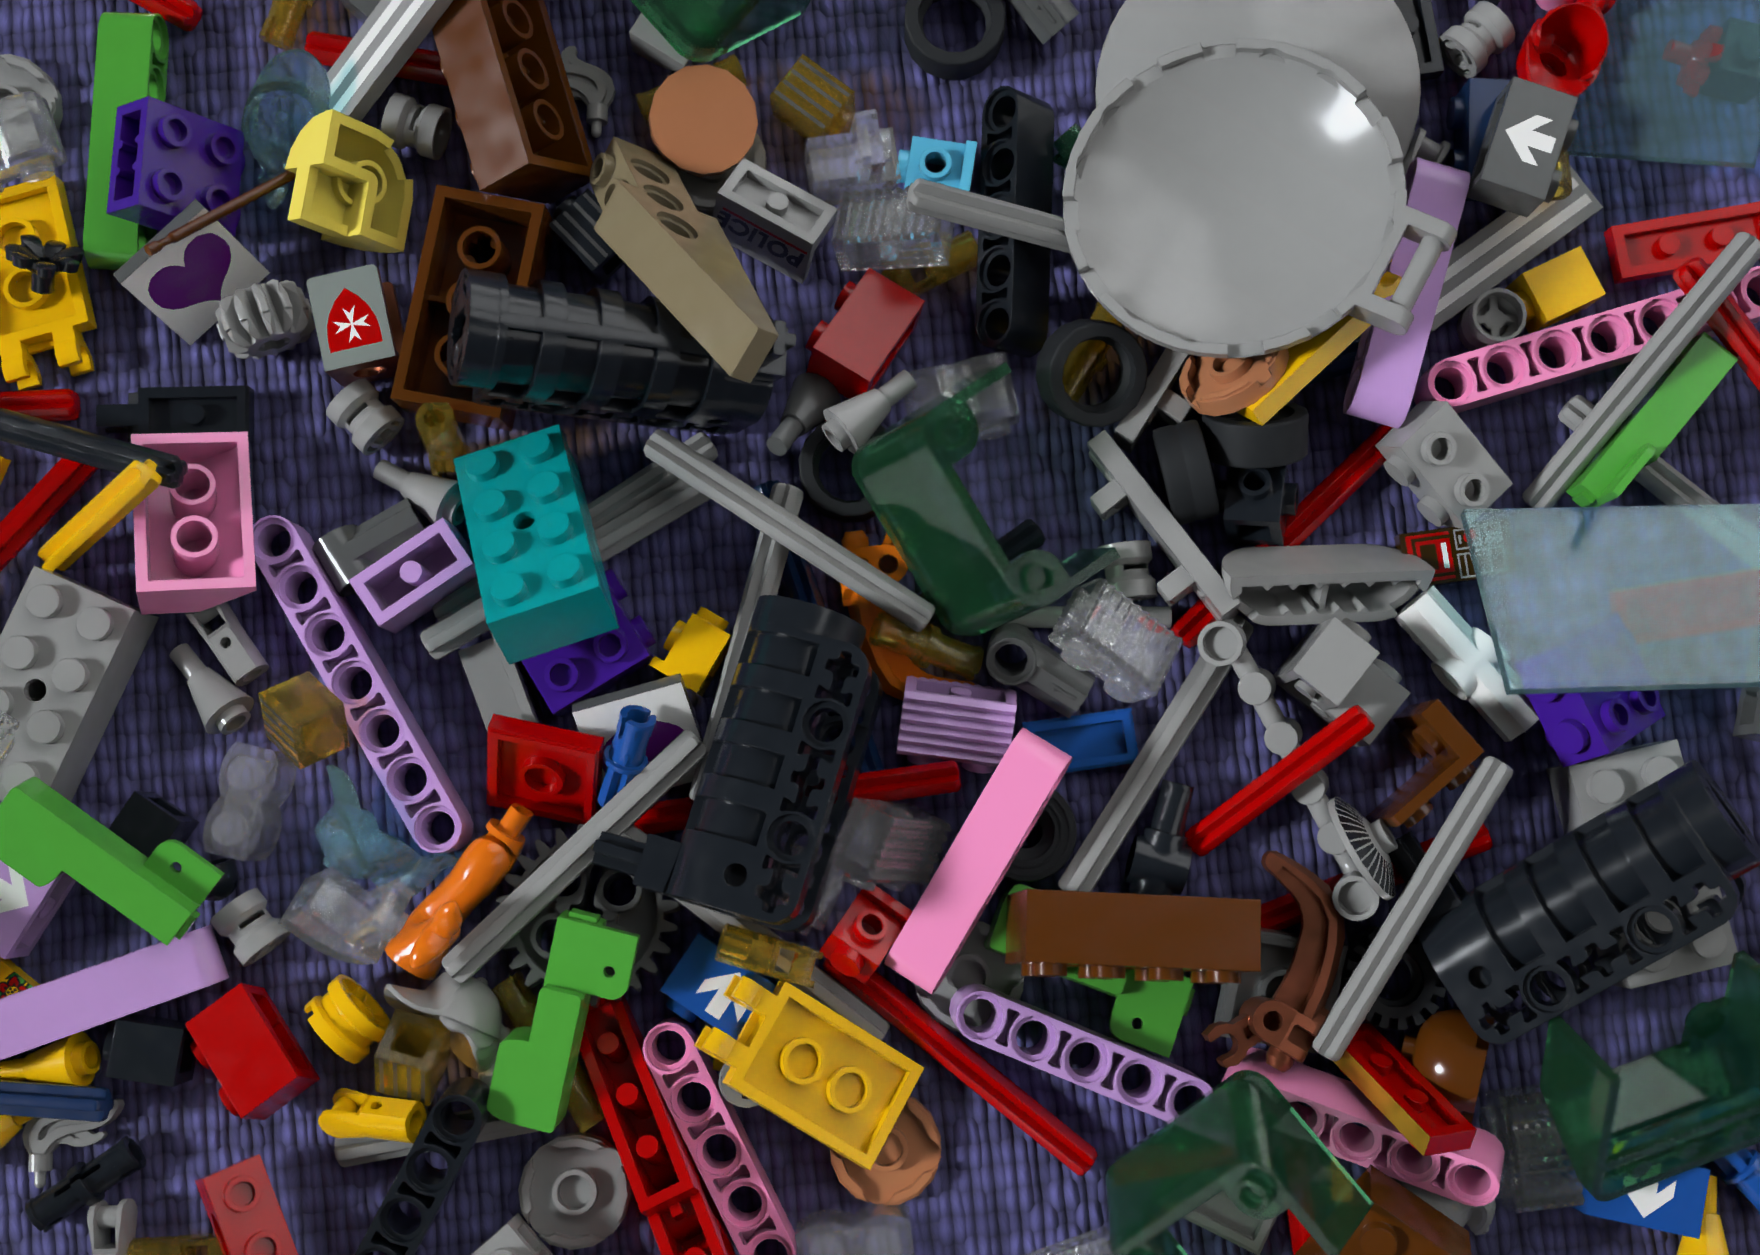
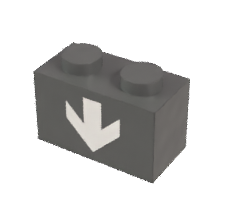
(1523, 147)

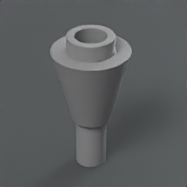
(856, 419)
(429, 494)
(218, 701)

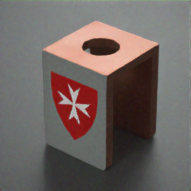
(356, 324)

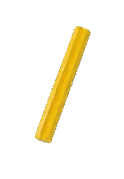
(100, 515)

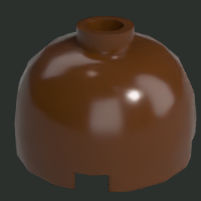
(1450, 1057)

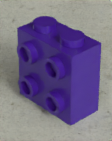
(170, 159)
(595, 663)
(1594, 722)

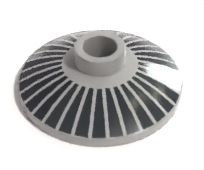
(1366, 845)

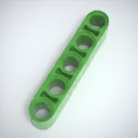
(128, 67)

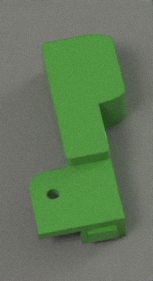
(1653, 421)
(50, 836)
(1154, 1003)
(539, 1062)

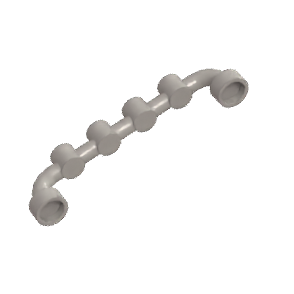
(1225, 644)

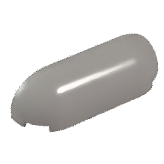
(1322, 582)

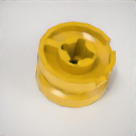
(347, 1018)

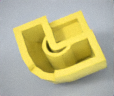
(349, 184)

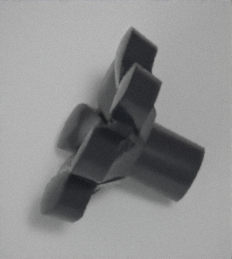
(44, 260)

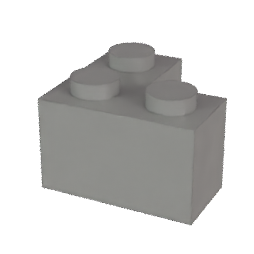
(1340, 669)

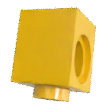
(1557, 289)

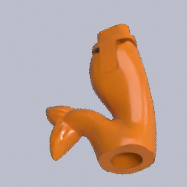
(439, 917)

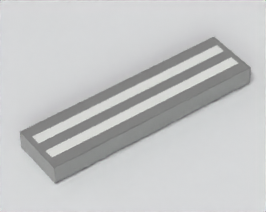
(380, 52)
(1508, 246)

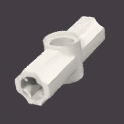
(1465, 662)

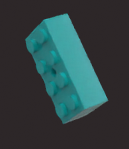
(534, 545)

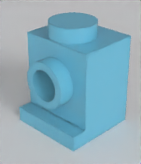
(955, 156)

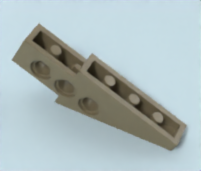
(680, 256)

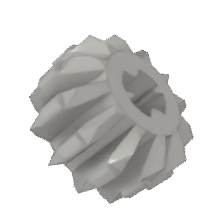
(264, 319)

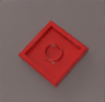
(543, 769)

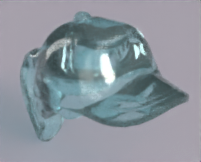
(279, 105)
(362, 850)

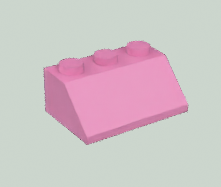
(198, 537)

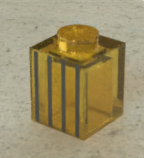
(813, 101)
(304, 719)
(412, 1057)

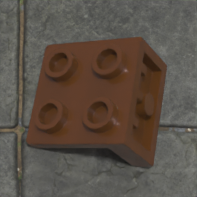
(1436, 734)

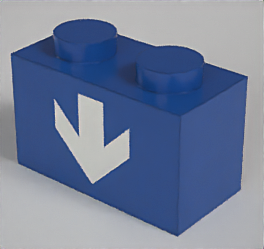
(699, 986)
(1666, 1206)

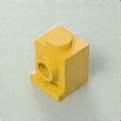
(695, 650)

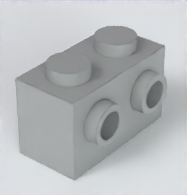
(1442, 464)

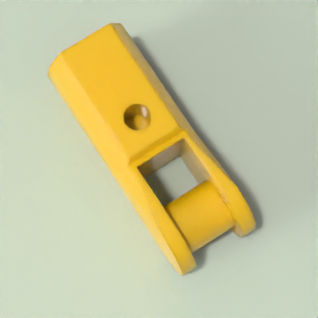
(372, 1117)

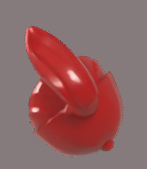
(1566, 47)

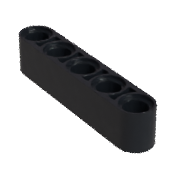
(1012, 272)
(422, 1183)

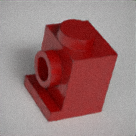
(865, 933)

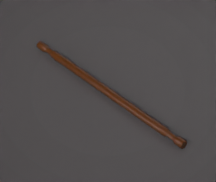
(220, 212)

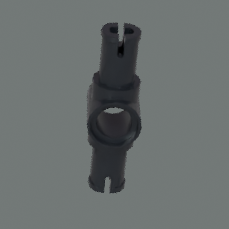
(1159, 856)

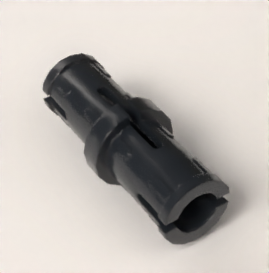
(85, 1184)

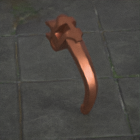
(1298, 1006)

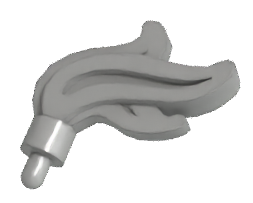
(590, 86)
(45, 1135)

